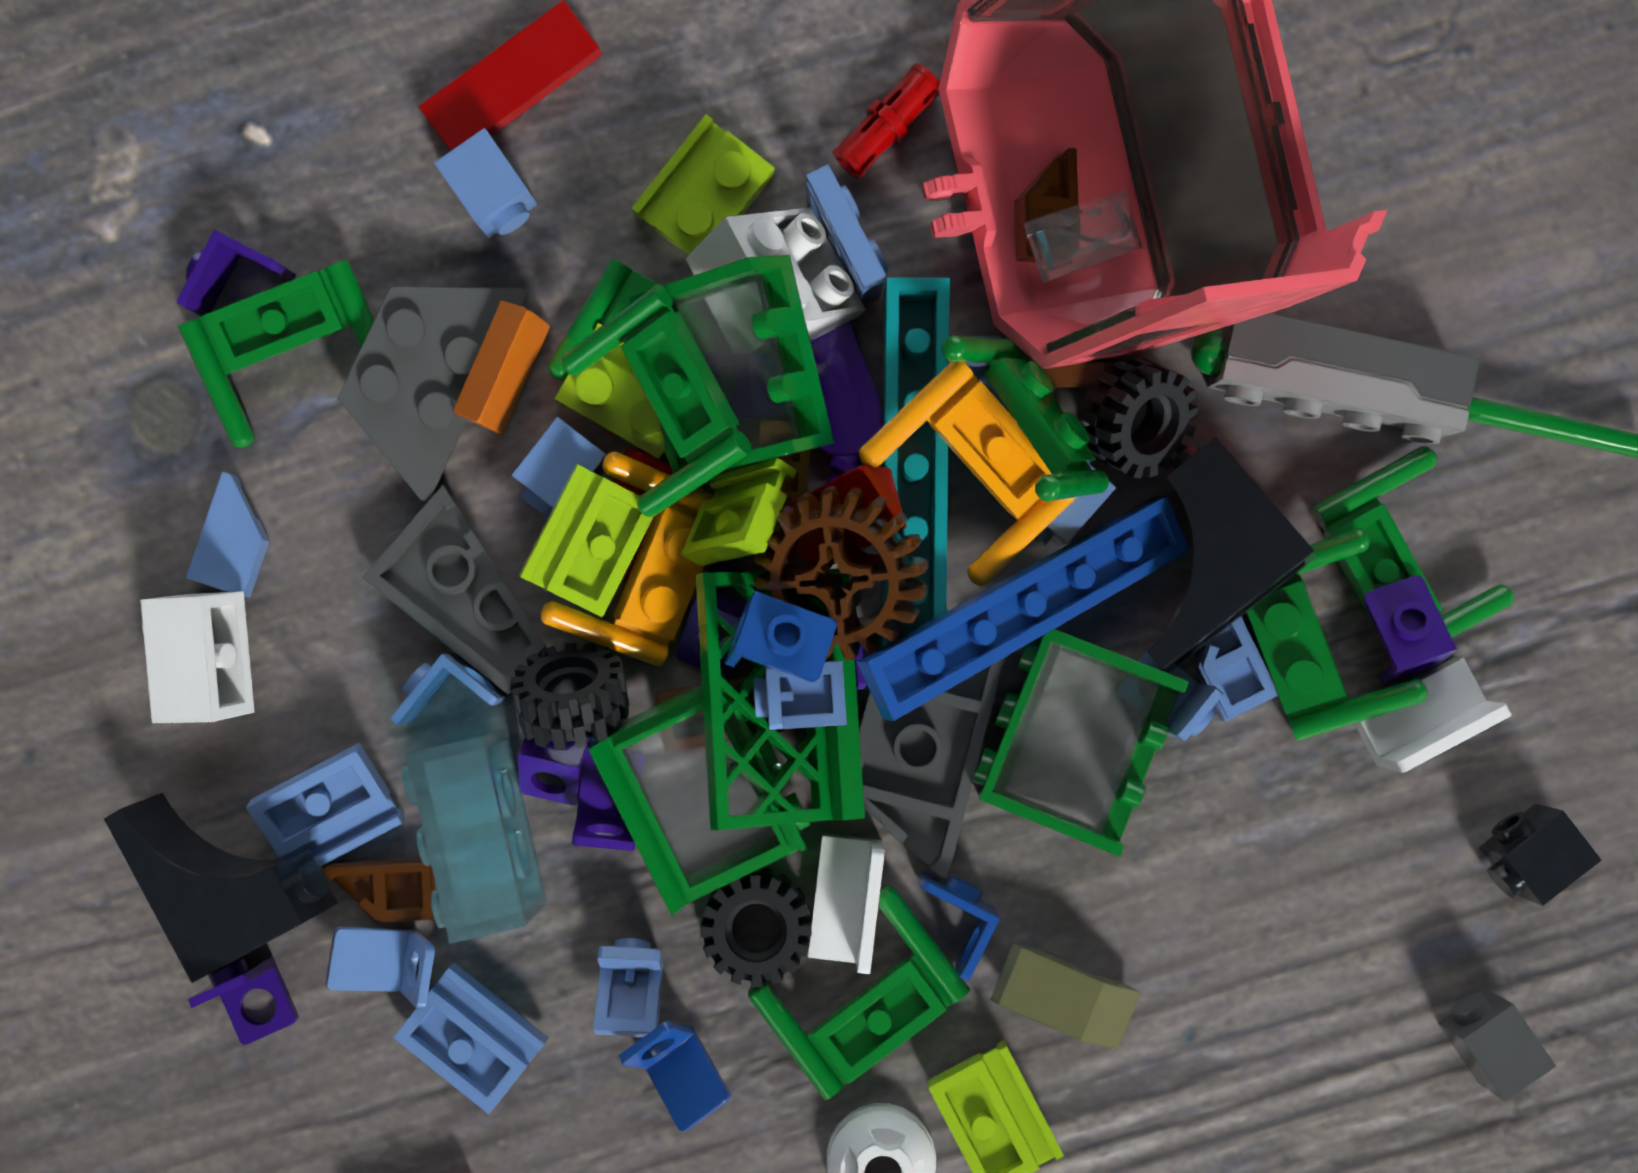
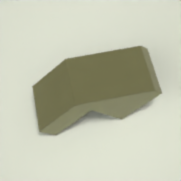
(1065, 997)

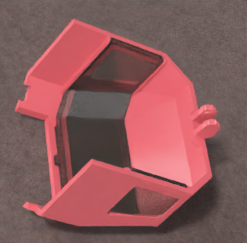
(1160, 101)

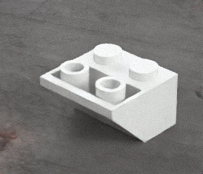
(822, 282)

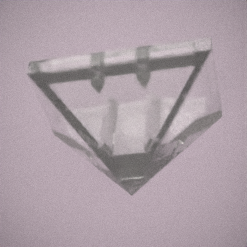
(1083, 235)

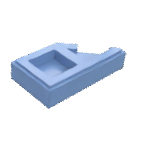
(230, 541)
(1236, 669)

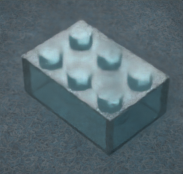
(475, 835)

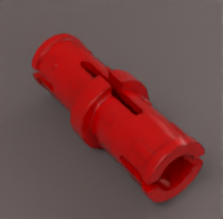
(887, 121)

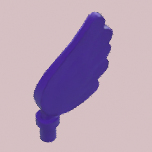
(848, 397)

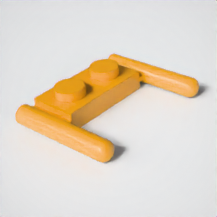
(989, 445)
(658, 582)

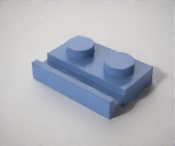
(840, 218)
(327, 808)
(471, 1038)

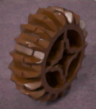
(838, 547)

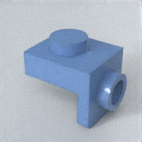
(801, 703)
(628, 988)

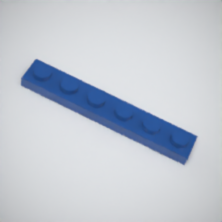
(1022, 608)

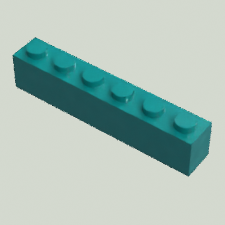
(912, 356)

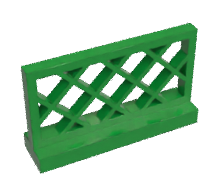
(832, 750)

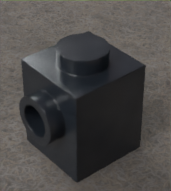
(1537, 854)

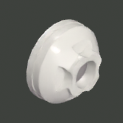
(880, 1131)

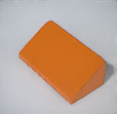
(502, 367)

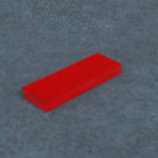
(512, 77)

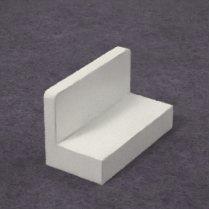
(1445, 719)
(846, 899)

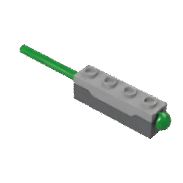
(1371, 383)

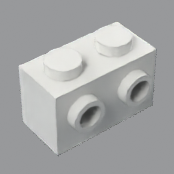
(190, 656)

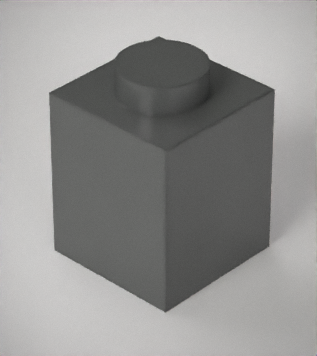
(1496, 1044)

